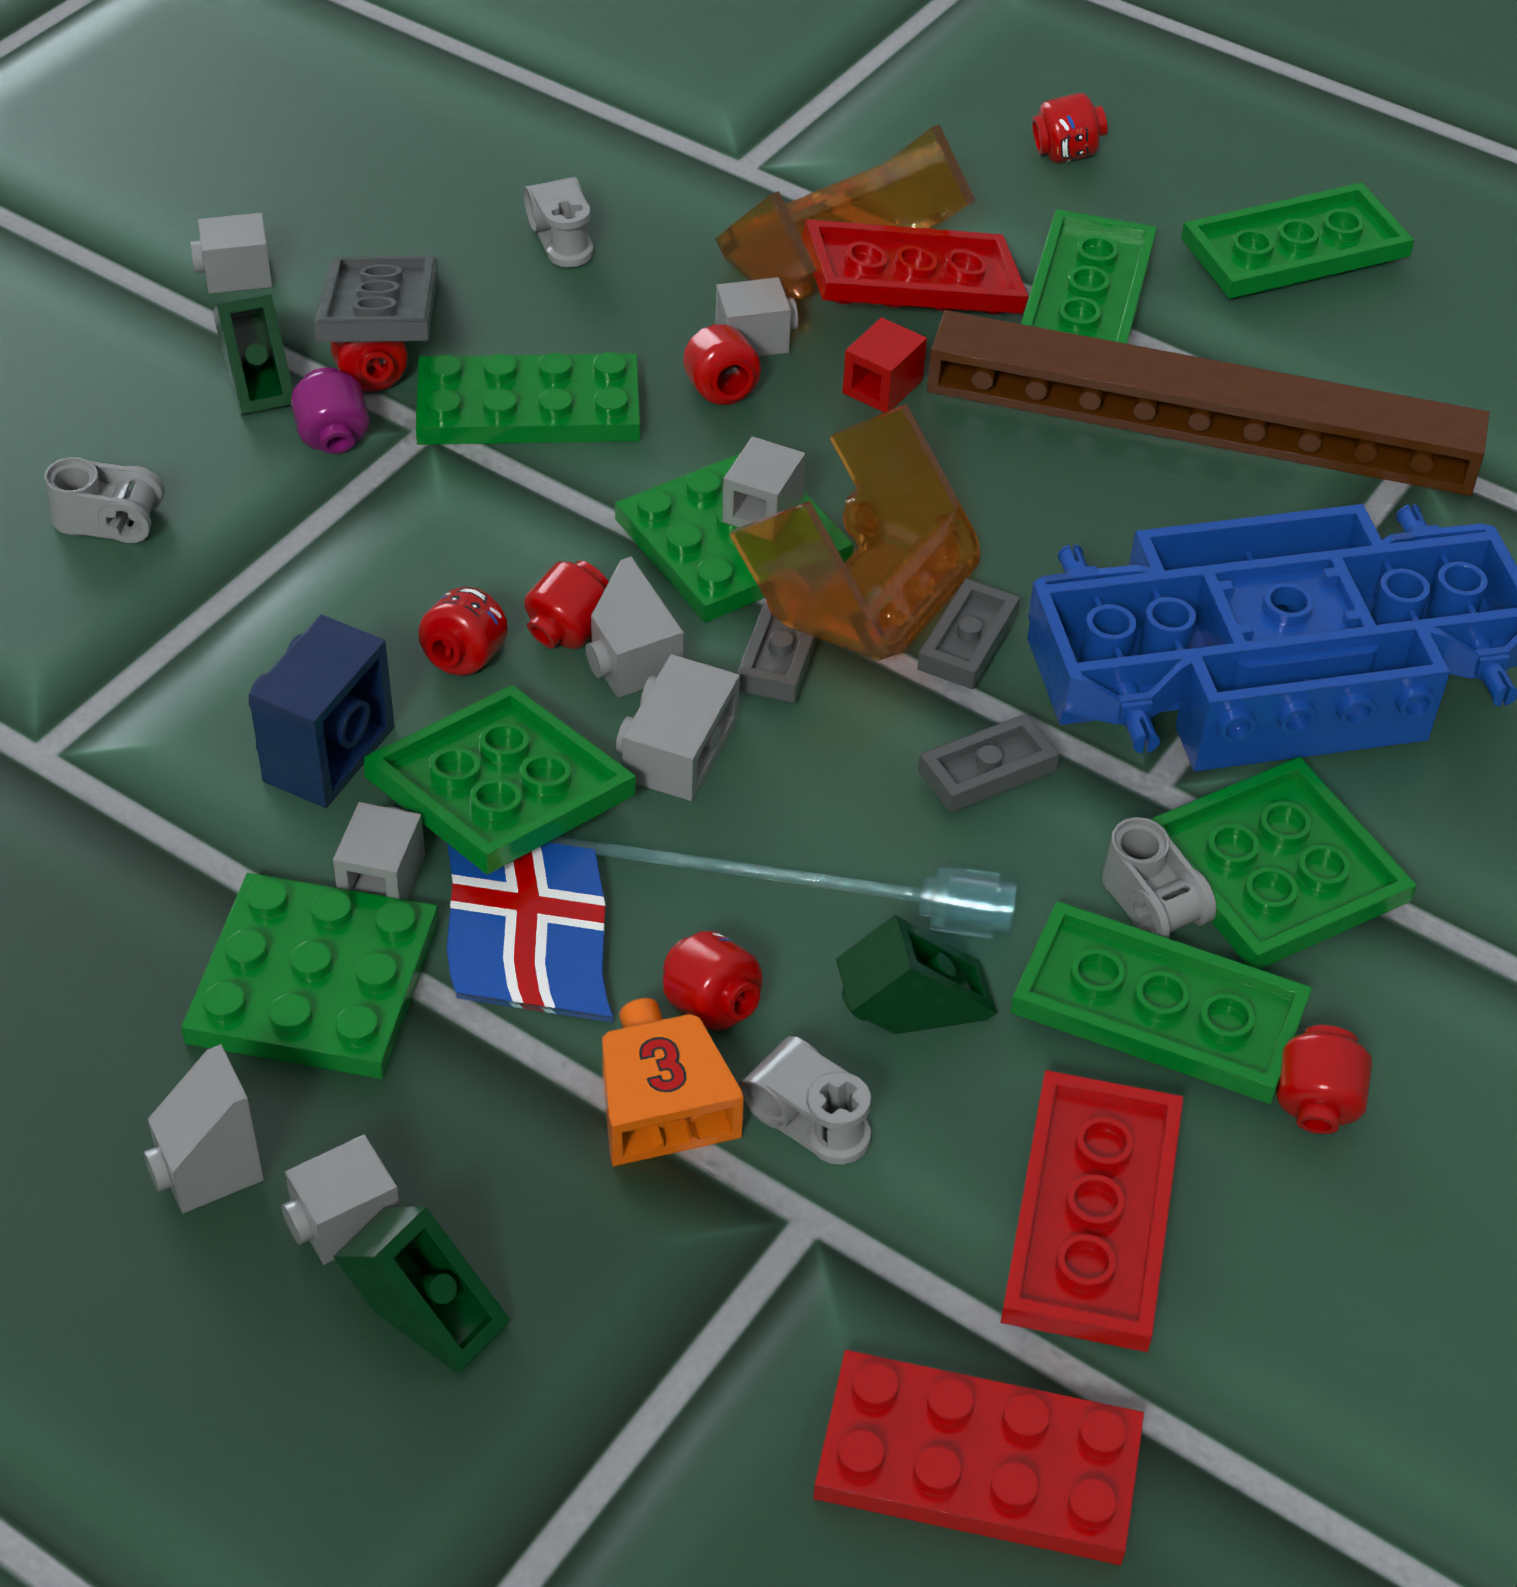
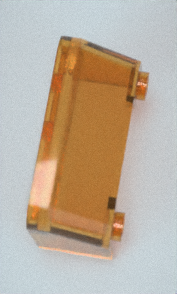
(911, 189)
(908, 535)

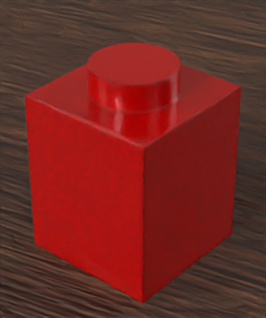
(884, 365)

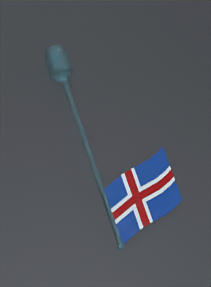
(538, 924)

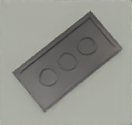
(377, 299)

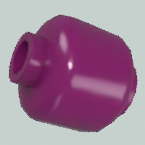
(328, 408)

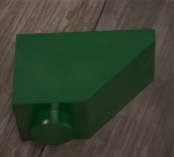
(254, 354)
(912, 980)
(422, 1284)

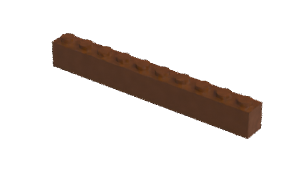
(1209, 402)

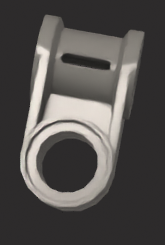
(560, 219)
(97, 499)
(1155, 879)
(810, 1101)

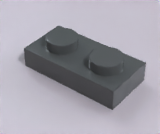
(968, 633)
(775, 659)
(988, 762)

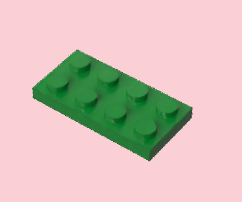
(1296, 240)
(1090, 276)
(527, 398)
(1161, 1001)

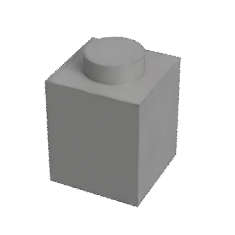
(232, 253)
(759, 312)
(762, 482)
(380, 851)
(337, 1196)

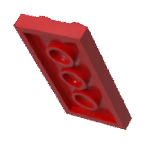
(914, 267)
(1094, 1212)
(981, 1457)

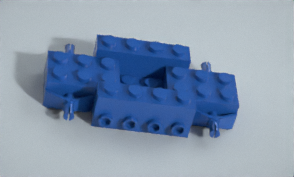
(1278, 632)

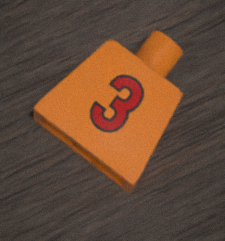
(665, 1086)

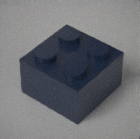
(322, 710)

